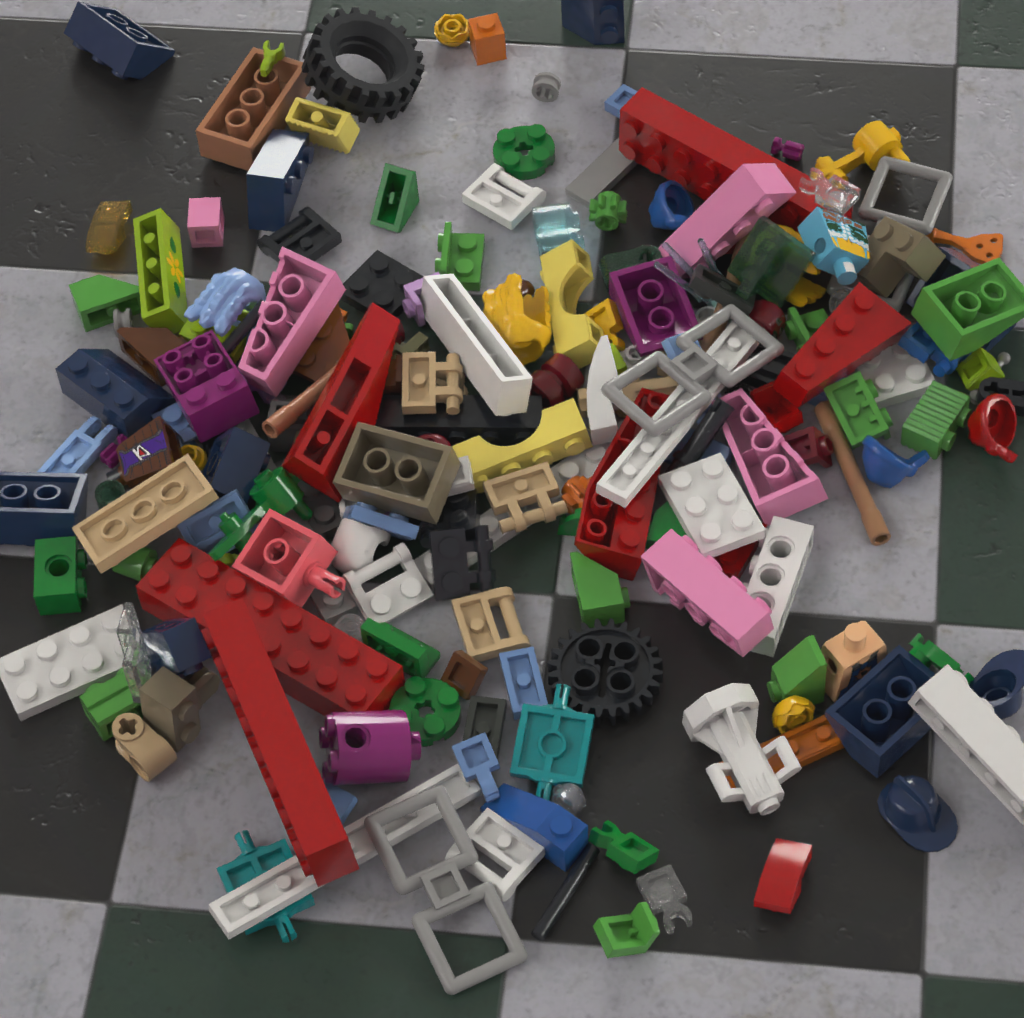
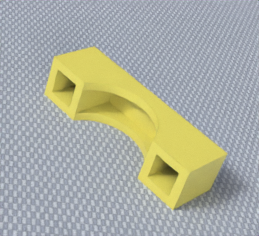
(565, 275)
(557, 437)

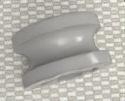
(546, 87)
(122, 319)

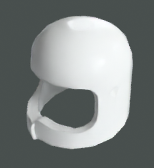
(356, 545)

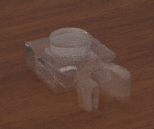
(832, 193)
(665, 894)

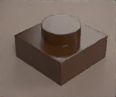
(464, 674)

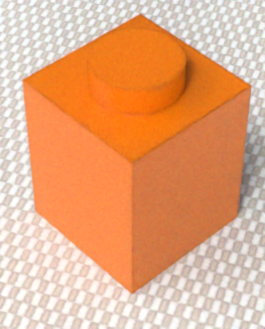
(487, 39)

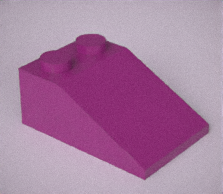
(651, 304)

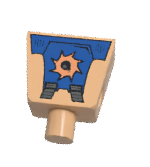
(851, 657)

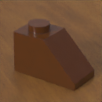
(146, 344)

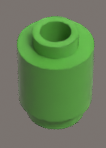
(137, 564)

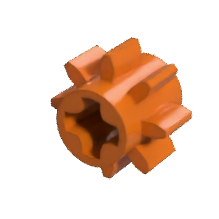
(574, 491)

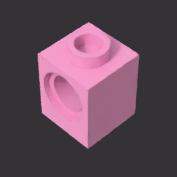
(206, 222)

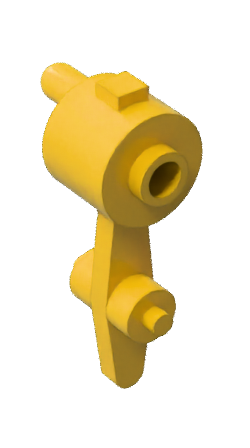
(870, 145)

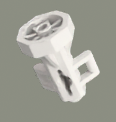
(728, 725)

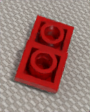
(782, 876)

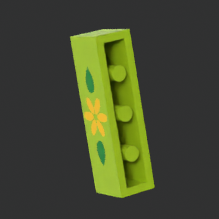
(160, 271)

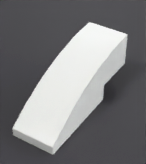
(600, 409)

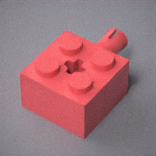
(289, 559)

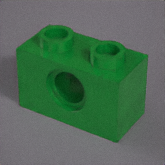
(54, 592)

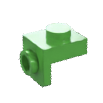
(628, 932)

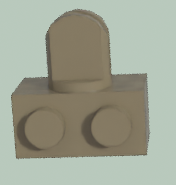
(173, 703)

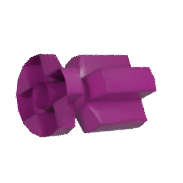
(789, 150)
(109, 454)

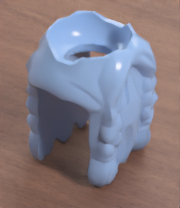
(225, 300)

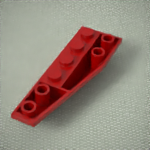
(348, 398)
(606, 530)

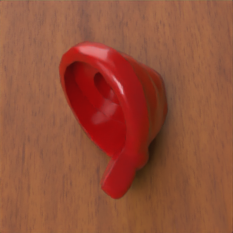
(994, 426)

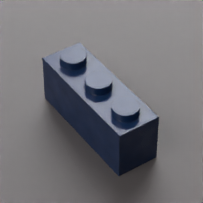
(176, 646)

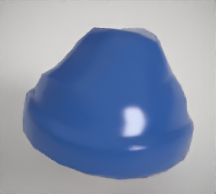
(670, 206)
(887, 467)

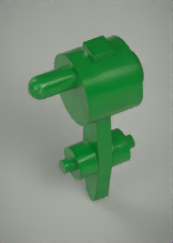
(271, 490)

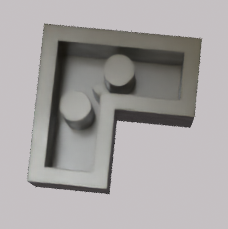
(894, 252)

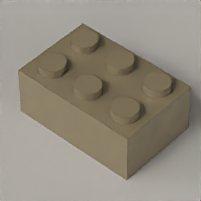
(397, 472)

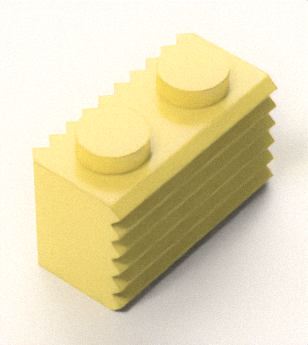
(324, 124)

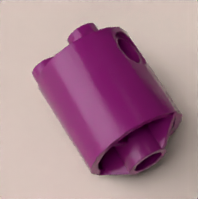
(368, 747)

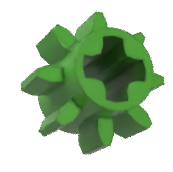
(608, 211)

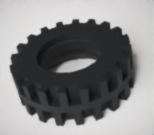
(374, 40)

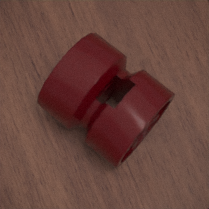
(556, 380)

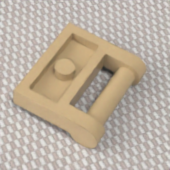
(479, 628)

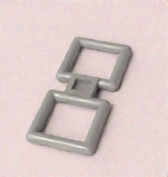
(925, 226)
(692, 369)
(445, 890)

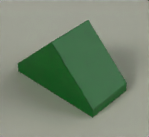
(395, 198)

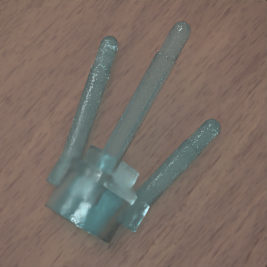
(682, 263)

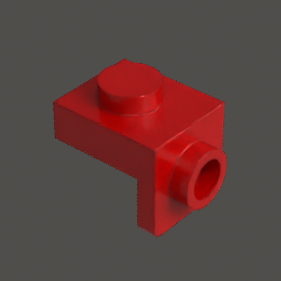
(776, 409)

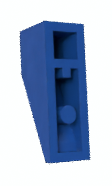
(544, 822)

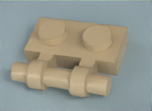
(420, 387)
(521, 489)

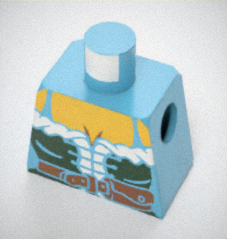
(838, 244)

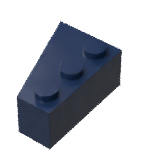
(277, 178)

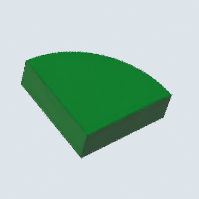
(569, 524)

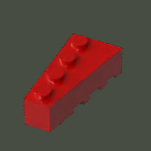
(847, 339)

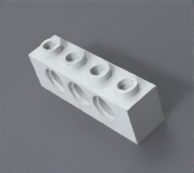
(794, 543)

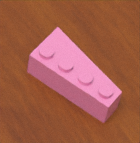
(730, 213)
(289, 320)
(770, 467)
(706, 592)

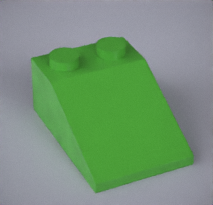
(970, 308)

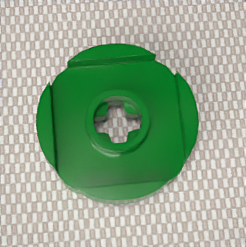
(531, 138)
(931, 654)
(432, 693)

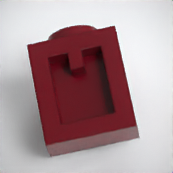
(812, 446)

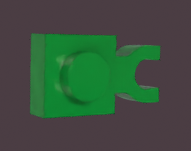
(625, 849)

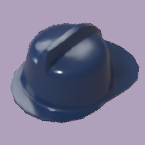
(1002, 682)
(918, 813)

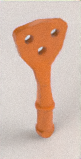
(971, 245)

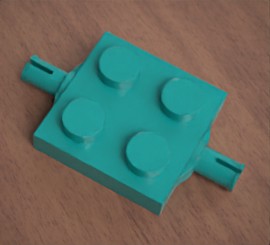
(552, 744)
(251, 864)

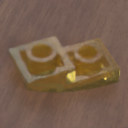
(107, 227)

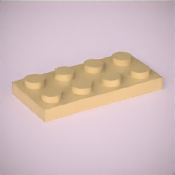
(144, 513)

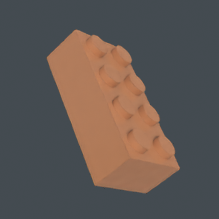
(250, 110)

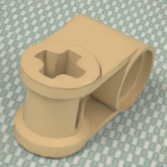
(142, 746)

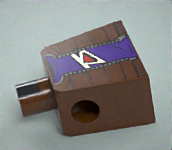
(146, 453)

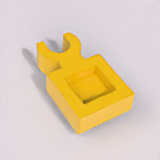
(608, 318)

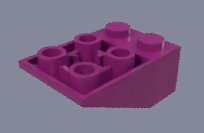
(207, 386)

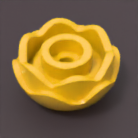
(452, 30)
(792, 713)

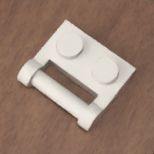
(499, 202)
(393, 596)
(504, 846)

